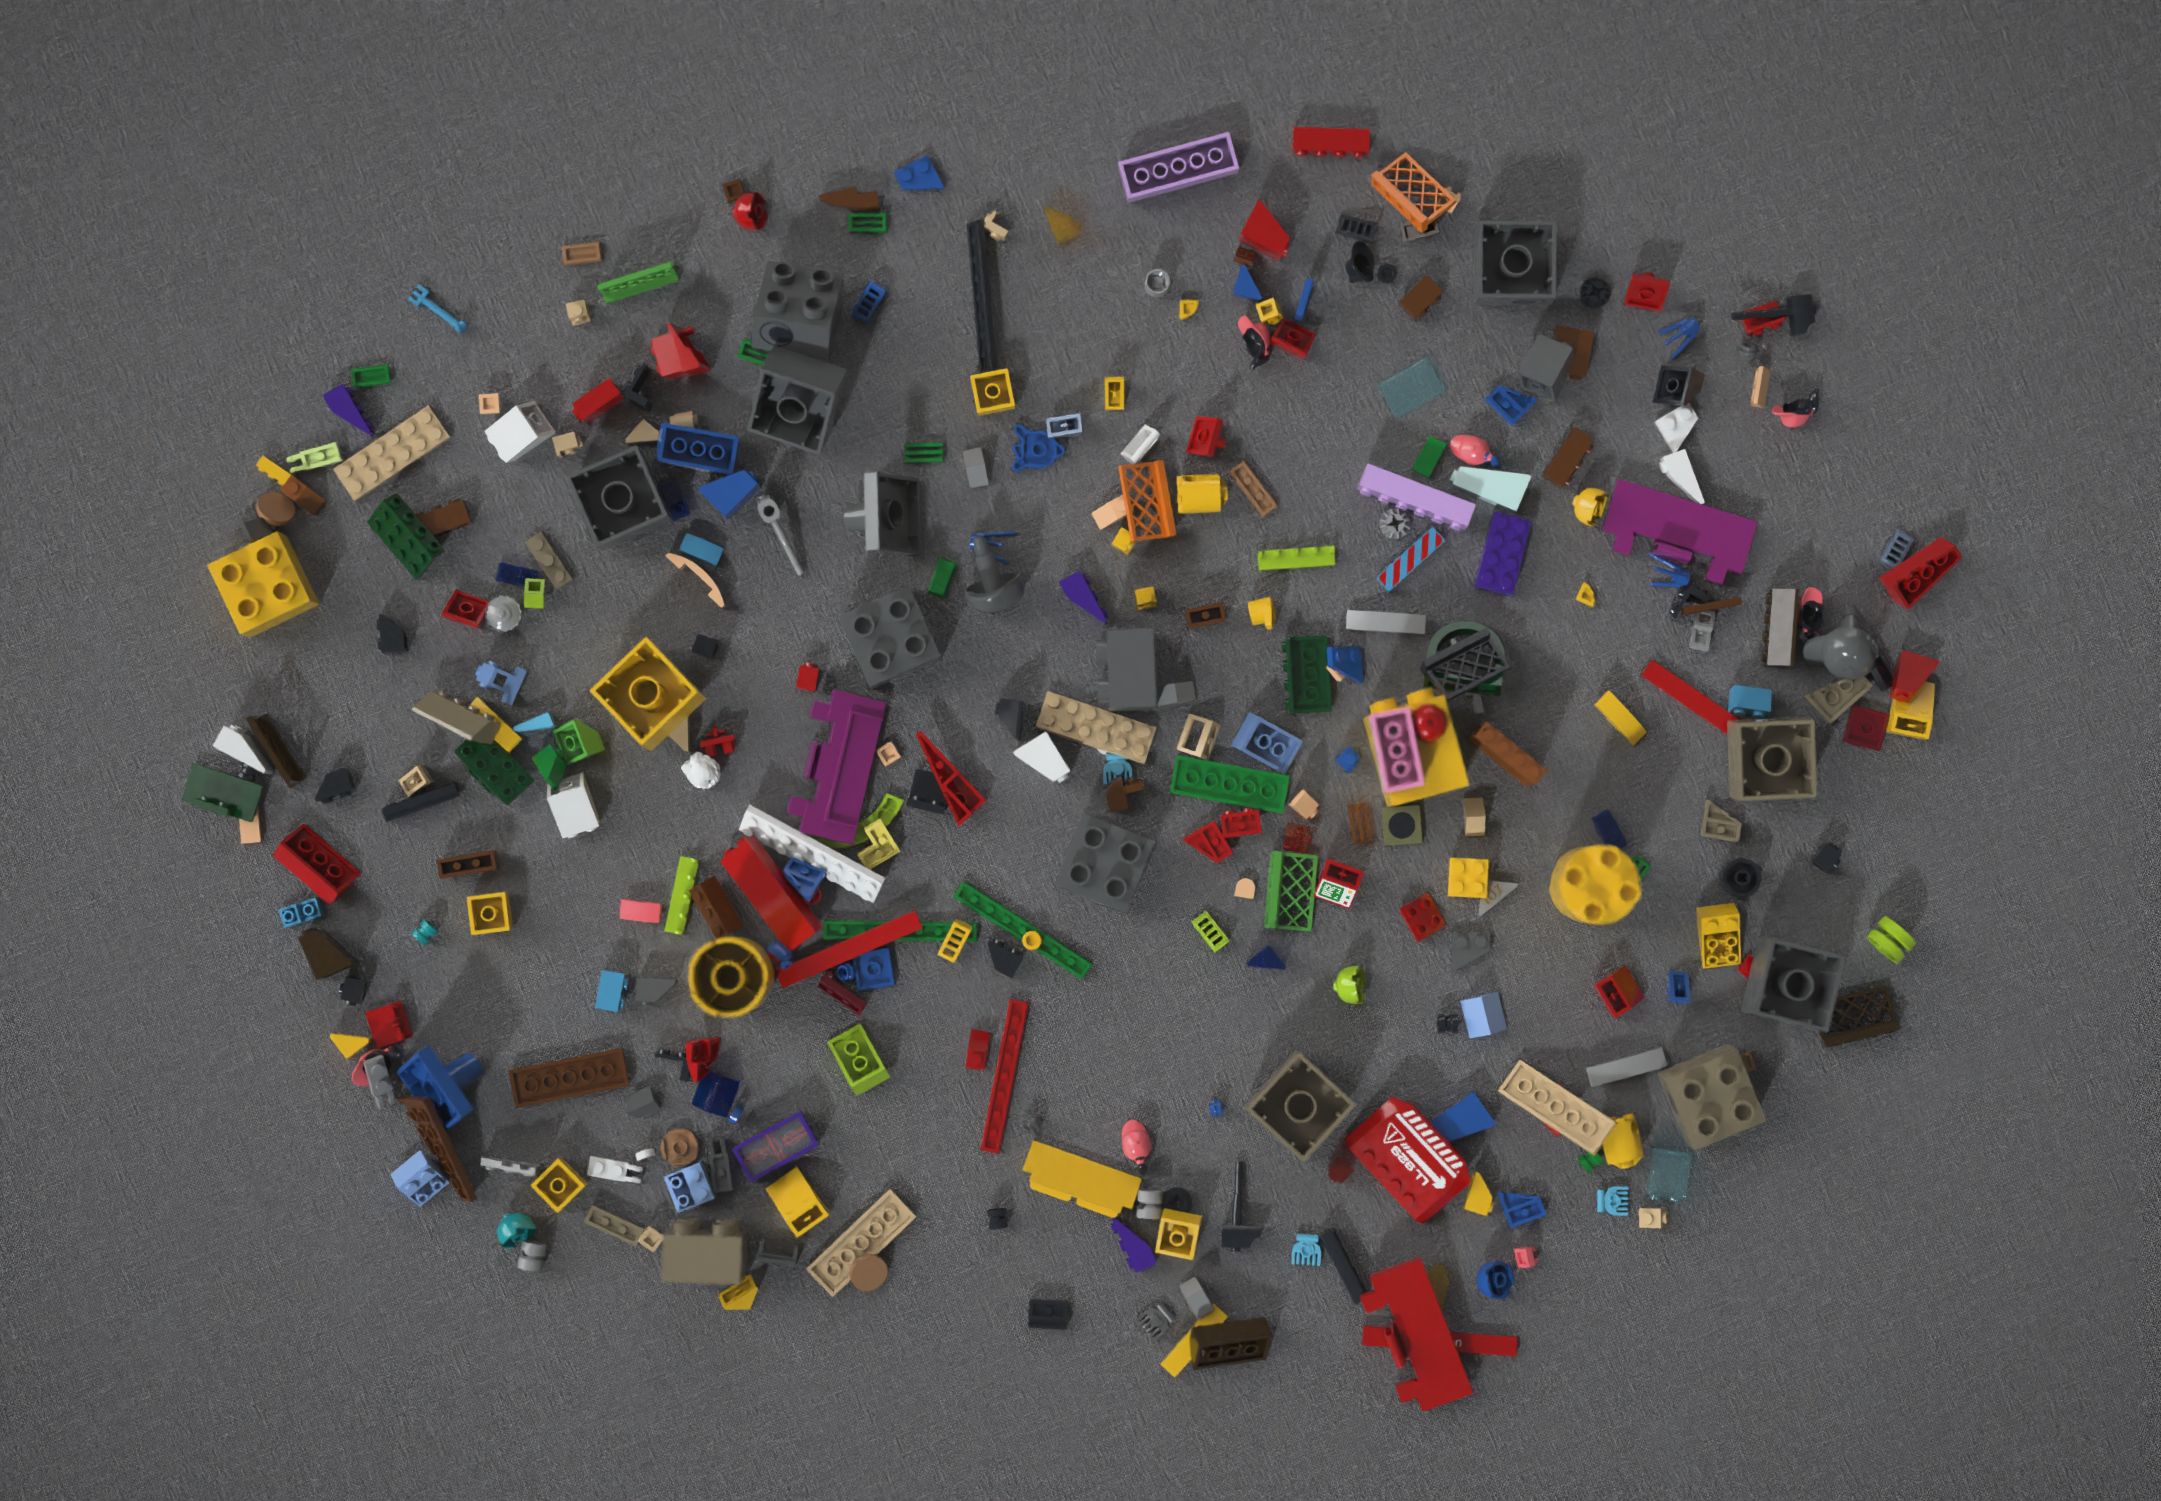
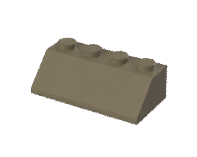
(458, 717)

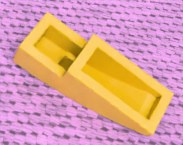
(1620, 717)
(505, 735)

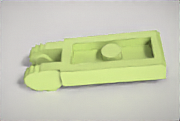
(316, 458)

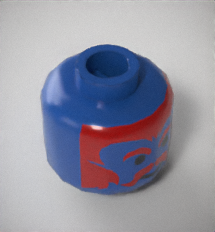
(779, 955)

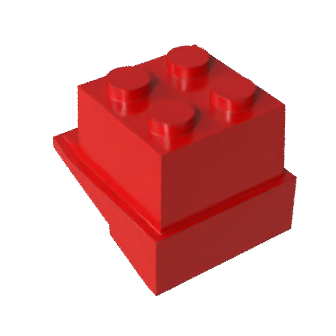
(677, 354)

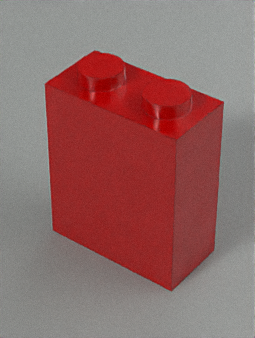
(597, 401)

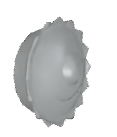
(503, 613)

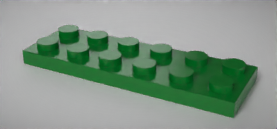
(1229, 784)

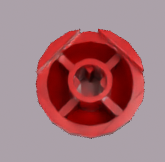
(749, 211)
(1429, 723)

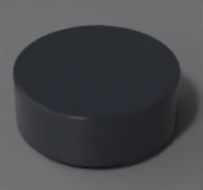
(1386, 274)

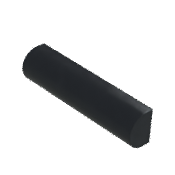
(421, 801)
(1343, 1264)

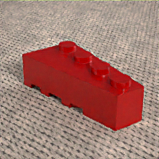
(1920, 572)

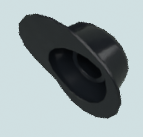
(1360, 264)

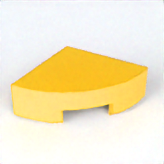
(1188, 308)
(1586, 595)

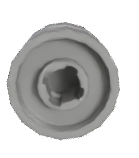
(1157, 283)
(1149, 1204)
(531, 1256)

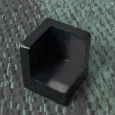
(705, 646)

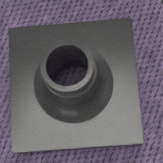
(888, 514)

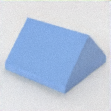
(1483, 1015)

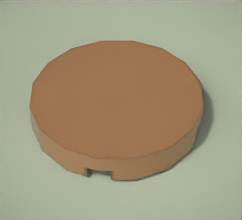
(275, 508)
(680, 1147)
(868, 1272)

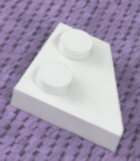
(1677, 425)

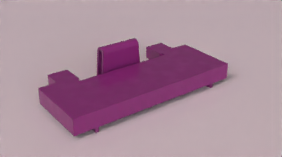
(1678, 528)
(839, 766)

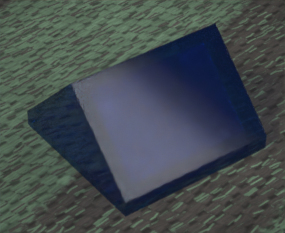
(1266, 959)
(716, 1094)

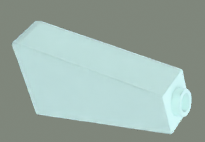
(1495, 487)

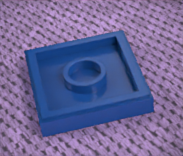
(1303, 300)
(874, 969)

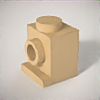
(578, 312)
(567, 444)

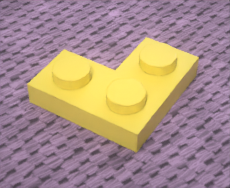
(882, 847)

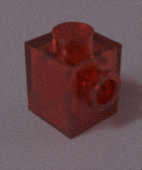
(1339, 1170)

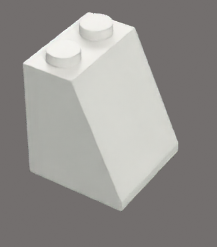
(519, 431)
(1044, 758)
(573, 806)

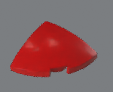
(700, 1055)

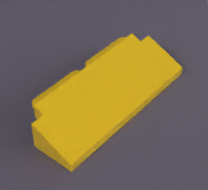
(1090, 1182)

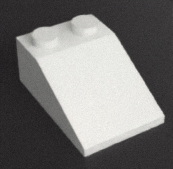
(240, 746)

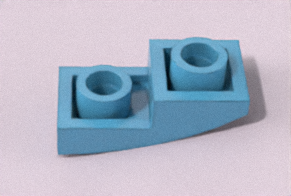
(701, 549)
(301, 912)

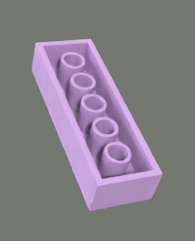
(1178, 167)
(1416, 497)

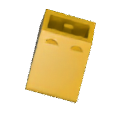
(1916, 716)
(1719, 935)
(797, 1202)

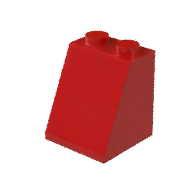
(1265, 233)

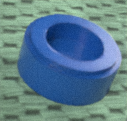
(735, 1114)

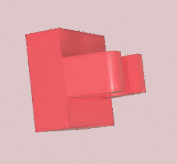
(1525, 1257)

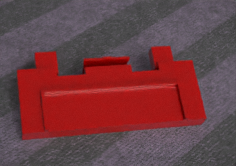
(1418, 1333)

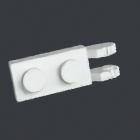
(612, 1169)

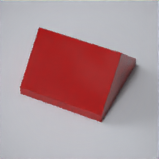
(1293, 338)
(466, 609)

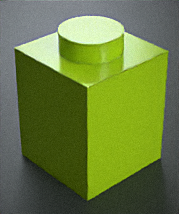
(534, 593)

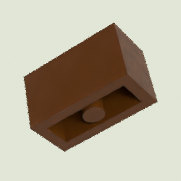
(1420, 298)
(1205, 616)

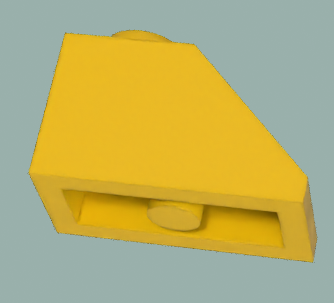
(1478, 1196)

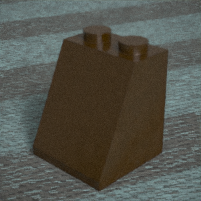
(325, 953)

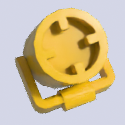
(1263, 612)

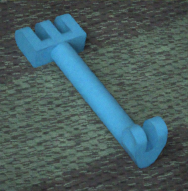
(460, 326)

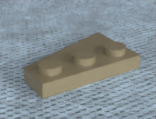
(1837, 697)

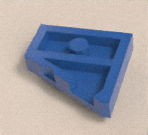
(804, 877)
(1520, 1208)

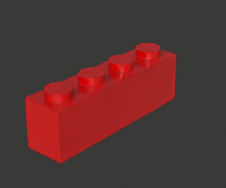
(1330, 141)

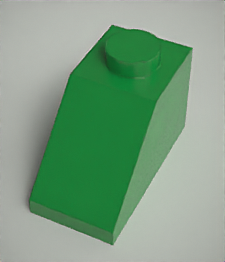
(550, 765)

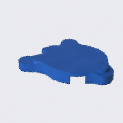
(1035, 449)

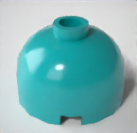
(514, 1229)

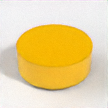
(1032, 940)

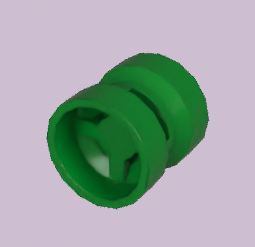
(1589, 1161)

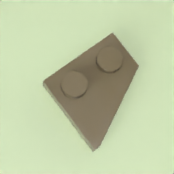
(1719, 824)

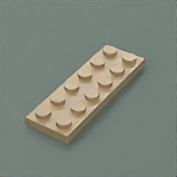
(391, 453)
(1095, 727)
(1557, 1107)
(865, 1236)

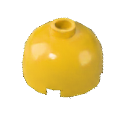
(1589, 505)

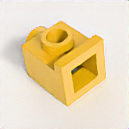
(1272, 314)
(1123, 541)
(1145, 598)

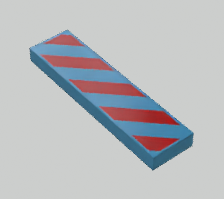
(1410, 559)

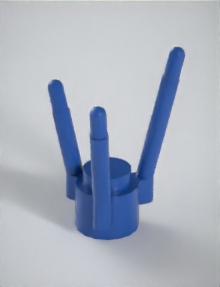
(1688, 328)
(992, 543)
(1679, 575)

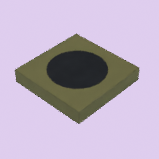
(1401, 825)

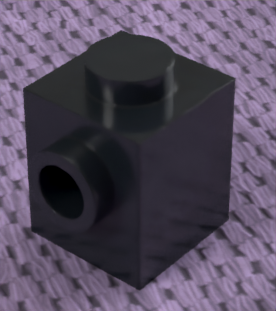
(1826, 857)
(353, 990)

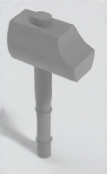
(769, 513)

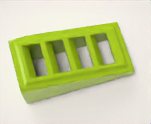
(1220, 944)

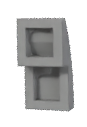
(1701, 630)

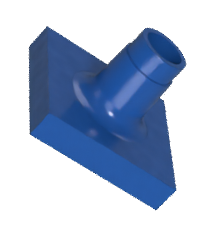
(443, 1084)

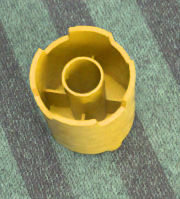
(1594, 884)
(731, 976)

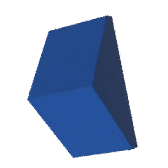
(1246, 287)
(1678, 987)

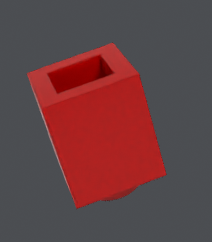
(808, 677)

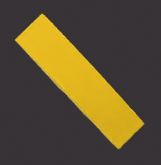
(1181, 1353)

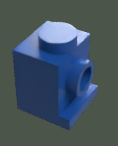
(1348, 759)

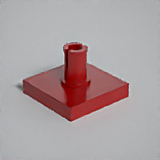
(1646, 291)
(1205, 436)

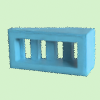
(540, 722)

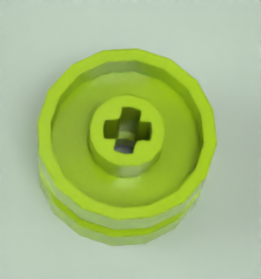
(1891, 940)

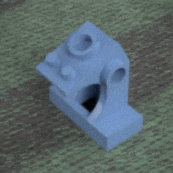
(487, 672)

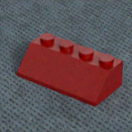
(316, 864)

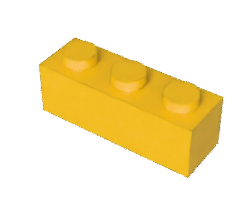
(273, 470)

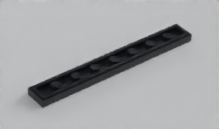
(981, 296)

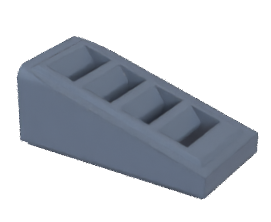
(1883, 558)

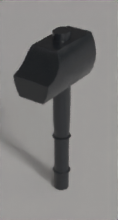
(1798, 309)
(1236, 1235)

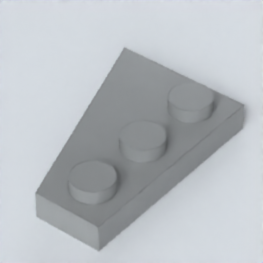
(510, 1166)

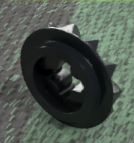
(1587, 288)
(1182, 1195)

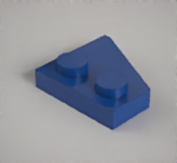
(919, 176)
(1509, 403)
(1346, 661)

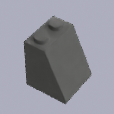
(1546, 367)

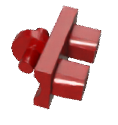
(726, 741)

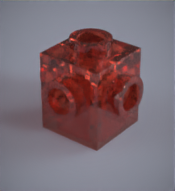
(1297, 838)

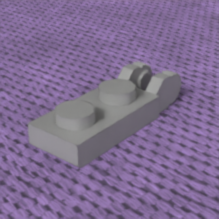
(379, 1080)

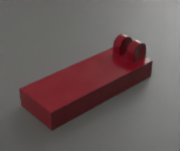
(841, 994)

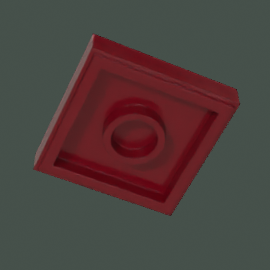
(1866, 728)

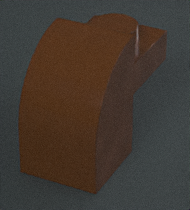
(1116, 792)

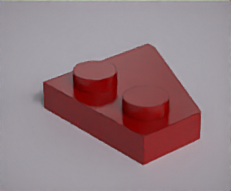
(1210, 842)

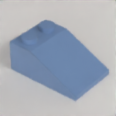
(1267, 743)

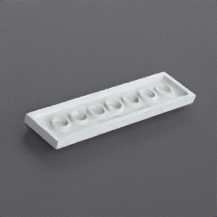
(802, 847)

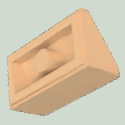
(1760, 387)

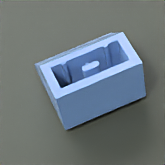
(419, 1178)
(690, 1187)

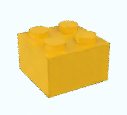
(992, 392)
(1468, 877)
(489, 913)
(559, 1184)
(1178, 1234)

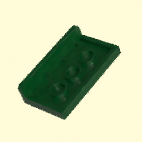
(405, 535)
(1306, 674)

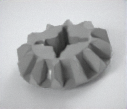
(1390, 531)

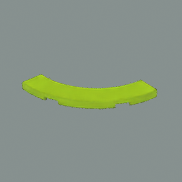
(886, 812)

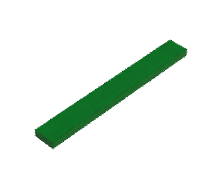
(1018, 927)
(930, 932)

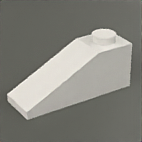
(1681, 474)

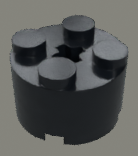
(1751, 879)

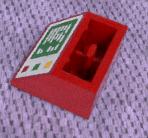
(1338, 883)

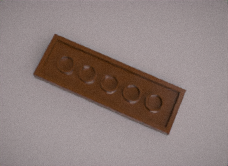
(569, 1077)

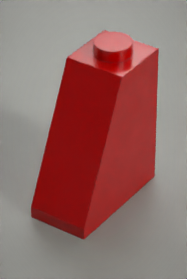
(1910, 674)

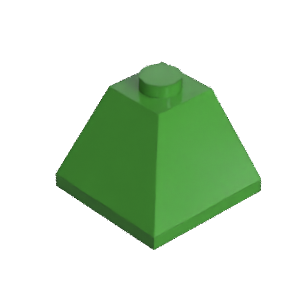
(577, 741)

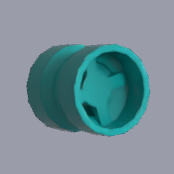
(423, 934)

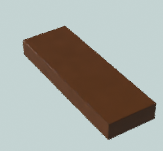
(1711, 606)

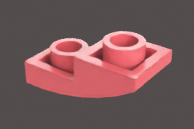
(640, 911)

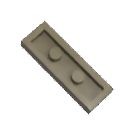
(549, 560)
(614, 1225)

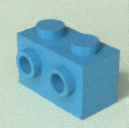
(1749, 701)
(611, 991)

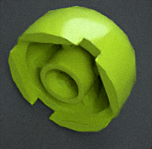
(1351, 984)

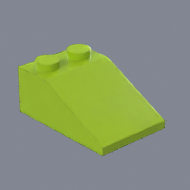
(858, 1059)

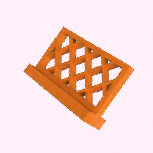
(1399, 199)
(1160, 500)

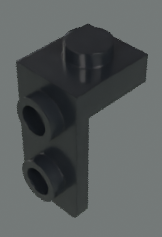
(1698, 594)
(685, 1073)

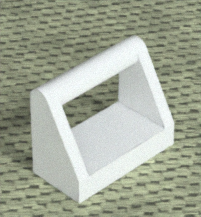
(1140, 444)

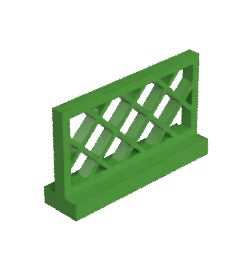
(638, 282)
(1274, 891)

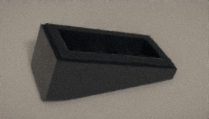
(1373, 226)

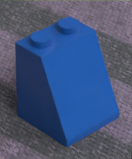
(731, 491)

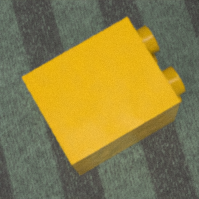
(1439, 760)

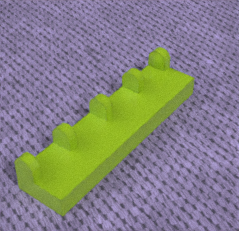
(1296, 558)
(681, 896)

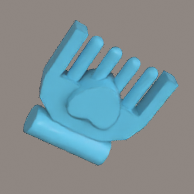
(1117, 766)
(1610, 1200)
(1306, 1247)

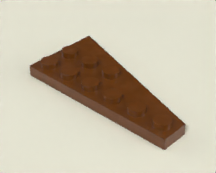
(438, 1141)

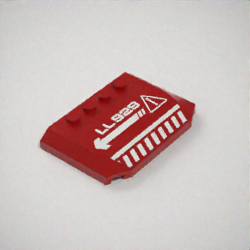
(1409, 1158)

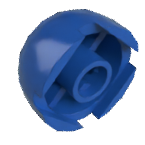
(1495, 1279)

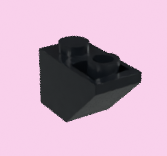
(392, 637)
(335, 784)
(1003, 959)

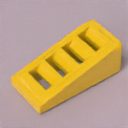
(961, 925)

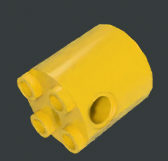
(1201, 493)
(1623, 1144)

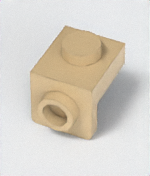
(995, 230)
(1653, 1217)

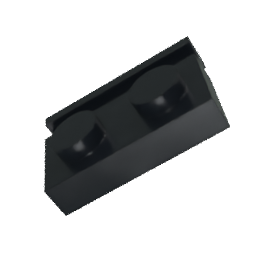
(1048, 1314)

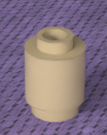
(685, 419)

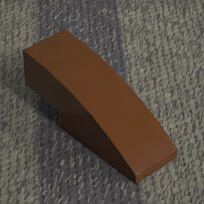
(851, 200)

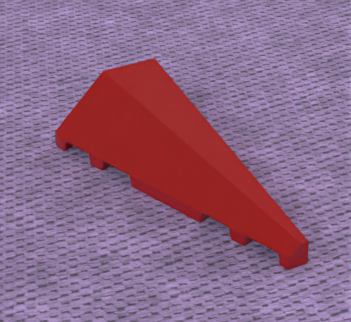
(957, 790)

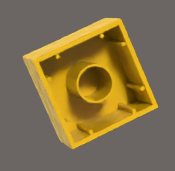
(263, 584)
(648, 694)

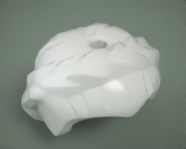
(701, 770)

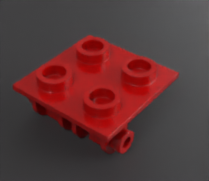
(1422, 917)
(389, 1024)

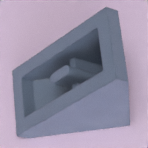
(1065, 426)

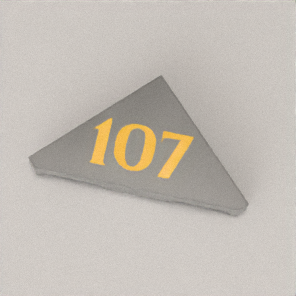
(1496, 892)

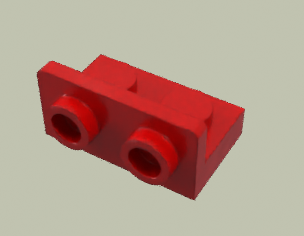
(1758, 325)
(1241, 823)

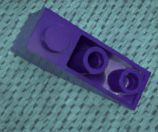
(342, 404)
(1078, 592)
(1137, 1248)

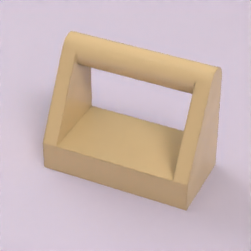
(1207, 738)

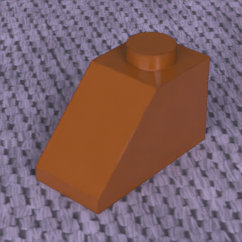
(303, 495)

